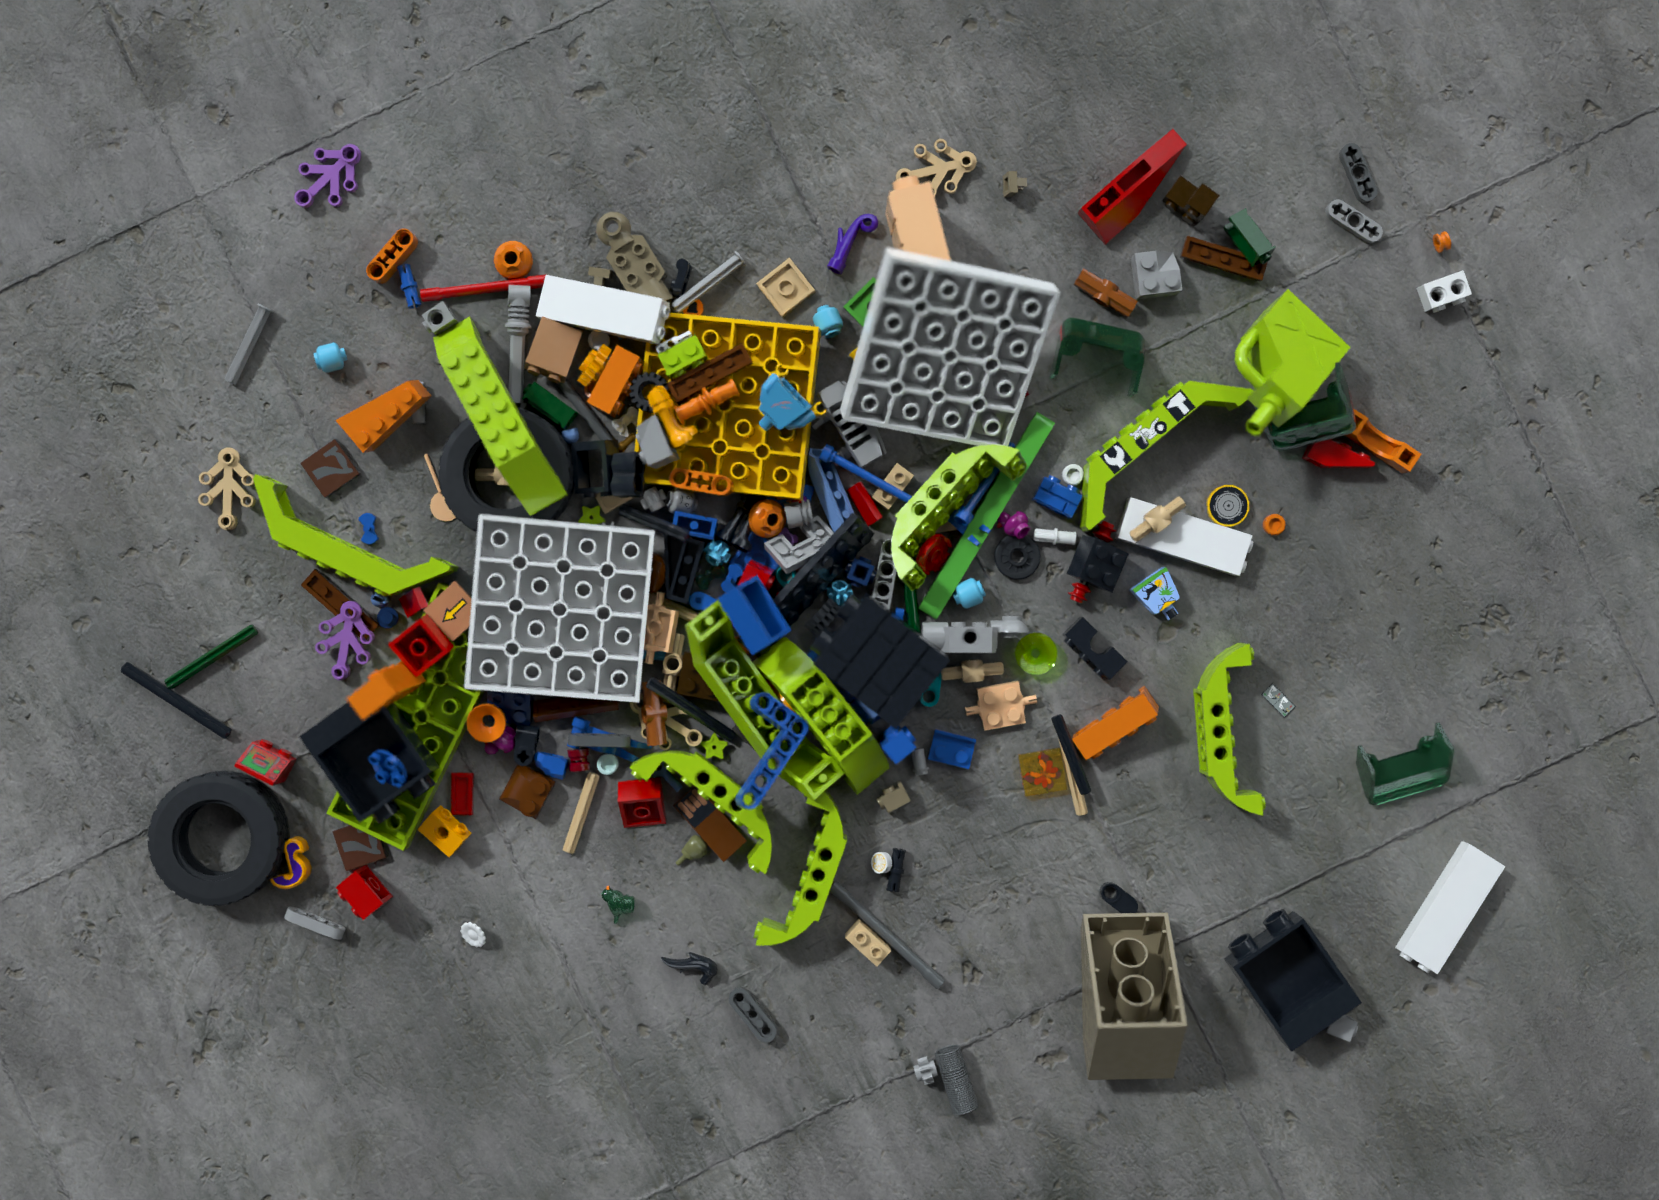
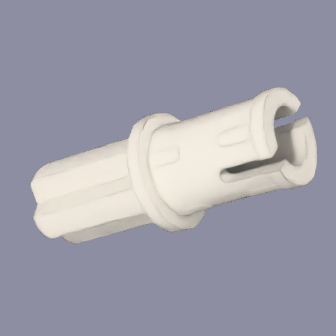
(1054, 536)

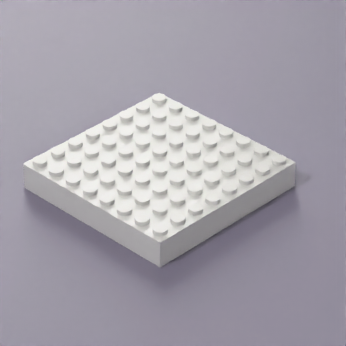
(947, 349)
(559, 608)

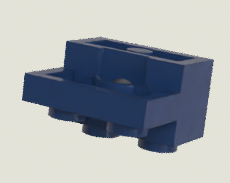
(514, 705)

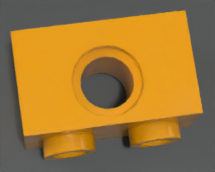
(434, 830)

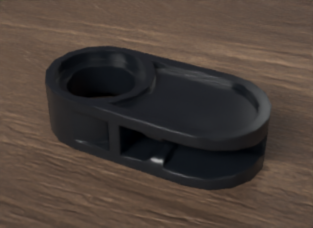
(1121, 901)

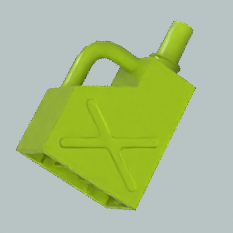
(1289, 360)

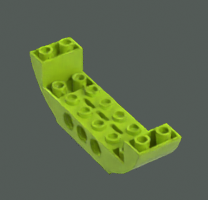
(940, 497)
(1214, 692)
(825, 712)
(690, 766)
(807, 907)

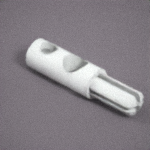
(677, 339)

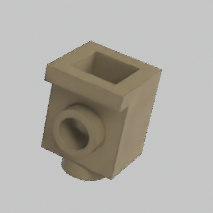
(893, 797)

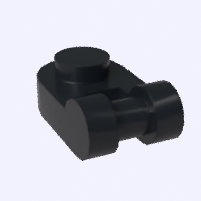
(679, 285)

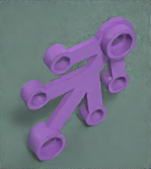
(331, 174)
(346, 637)

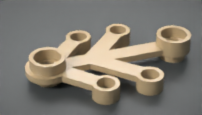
(941, 167)
(227, 485)
(671, 723)

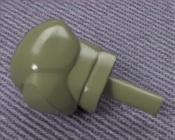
(693, 849)

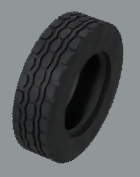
(459, 461)
(171, 848)

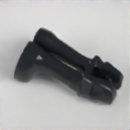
(740, 540)

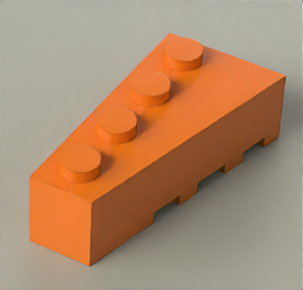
(379, 418)
(384, 688)
(1116, 724)

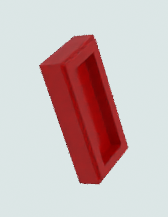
(864, 503)
(413, 602)
(462, 793)

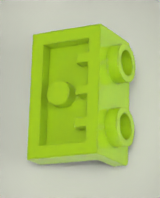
(683, 357)

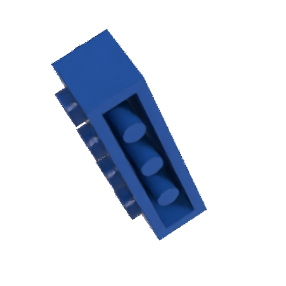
(897, 742)

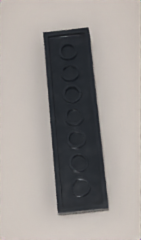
(820, 571)

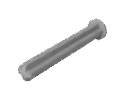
(708, 282)
(247, 344)

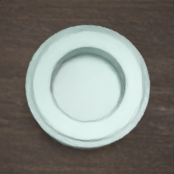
(607, 764)

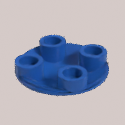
(388, 768)

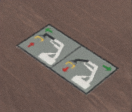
(1278, 700)

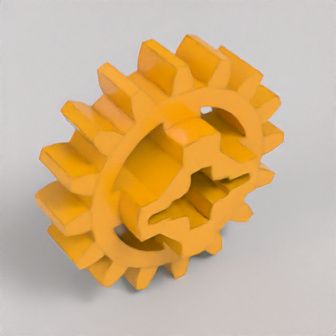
(594, 365)

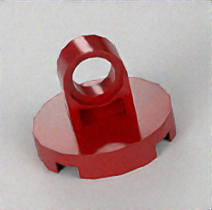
(933, 553)

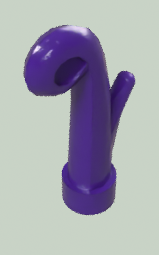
(845, 242)

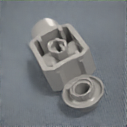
(985, 639)

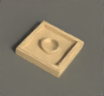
(785, 287)

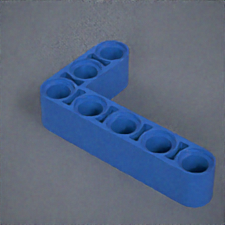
(774, 750)

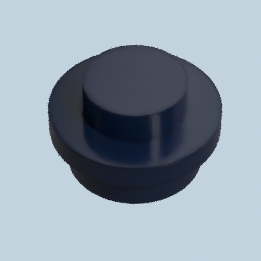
(387, 617)

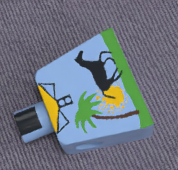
(1157, 593)

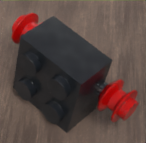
(1096, 563)

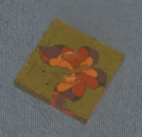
(1042, 771)

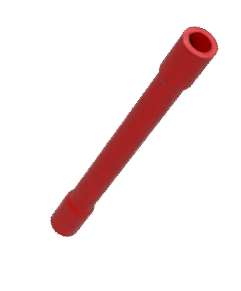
(438, 293)

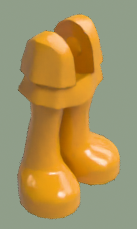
(663, 405)

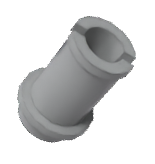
(919, 762)

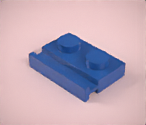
(951, 749)

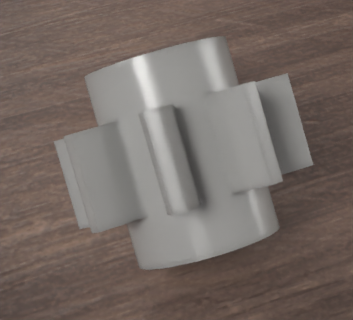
(925, 1070)

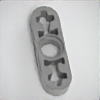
(1364, 234)
(315, 923)

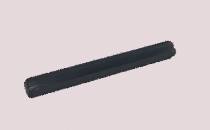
(690, 709)

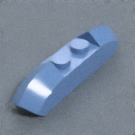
(829, 489)

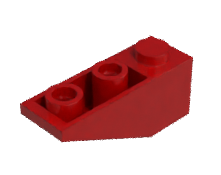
(1334, 455)

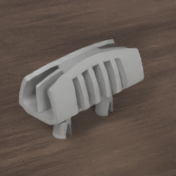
(861, 440)

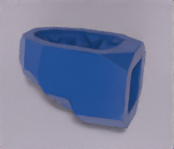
(552, 764)

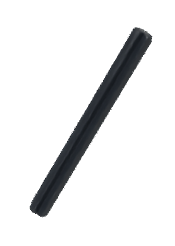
(176, 700)

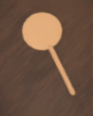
(438, 505)

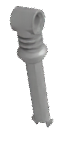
(518, 328)

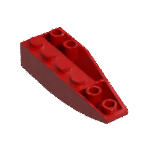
(1130, 191)

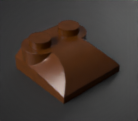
(527, 790)

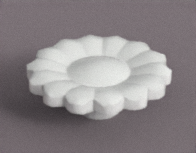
(473, 934)

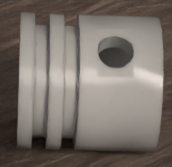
(798, 513)

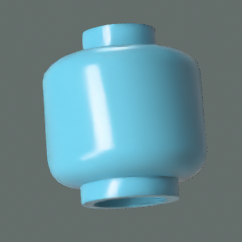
(828, 320)
(330, 357)
(969, 593)

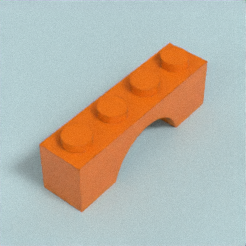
(1391, 451)

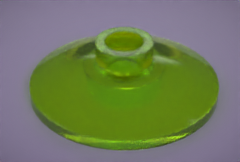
(1047, 653)

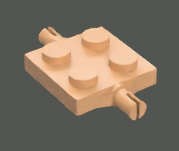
(660, 628)
(1001, 705)

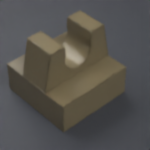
(1012, 184)
(600, 275)

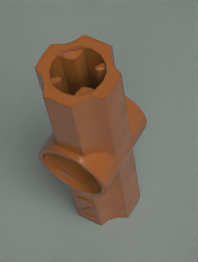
(1105, 293)
(653, 716)

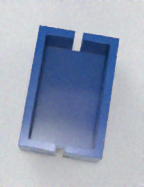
(754, 614)

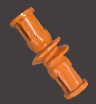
(706, 401)

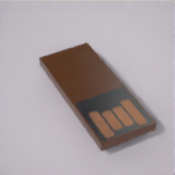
(710, 824)

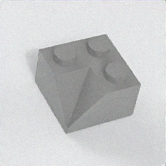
(1155, 274)
(655, 444)

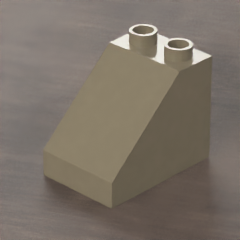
(1130, 997)

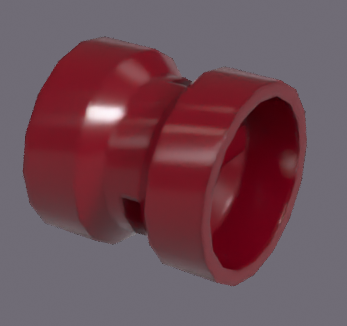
(578, 754)

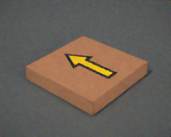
(451, 611)

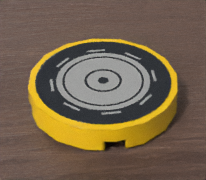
(1227, 505)

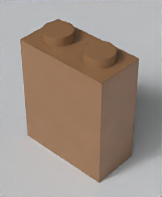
(552, 350)

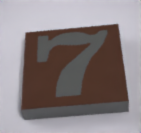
(330, 468)
(358, 847)

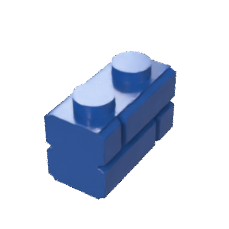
(1057, 497)
(697, 525)

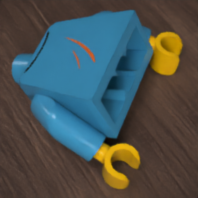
(784, 405)

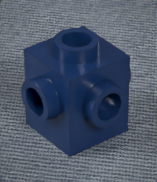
(868, 576)

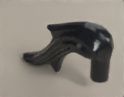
(695, 961)

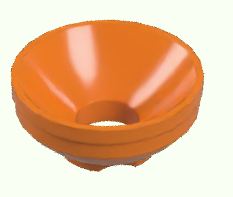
(520, 267)
(758, 518)
(479, 730)

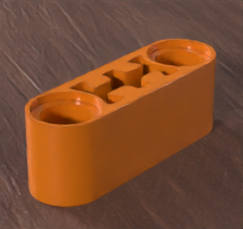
(383, 255)
(698, 476)

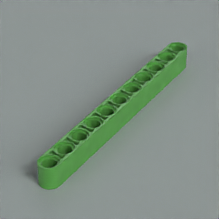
(987, 515)

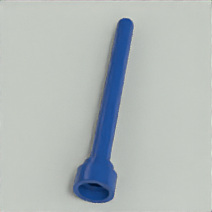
(830, 455)
(963, 515)

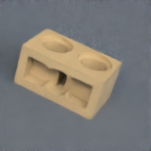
(897, 477)
(868, 942)

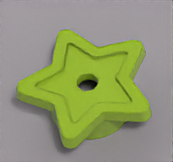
(595, 512)
(720, 745)

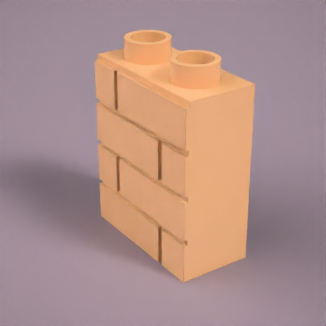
(915, 219)

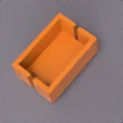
(616, 382)

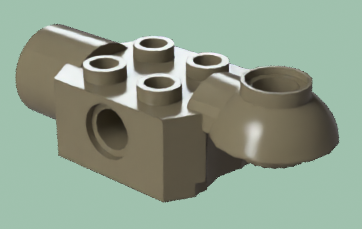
(632, 258)

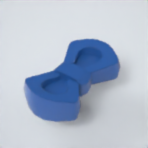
(368, 521)
(735, 571)

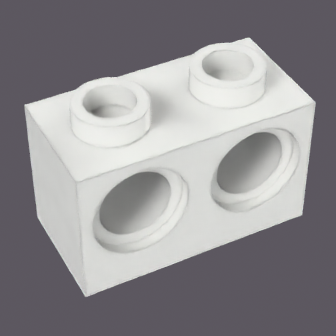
(1442, 288)

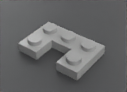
(794, 557)

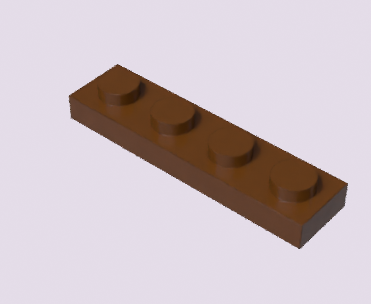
(1221, 258)
(709, 373)
(334, 598)
(570, 707)

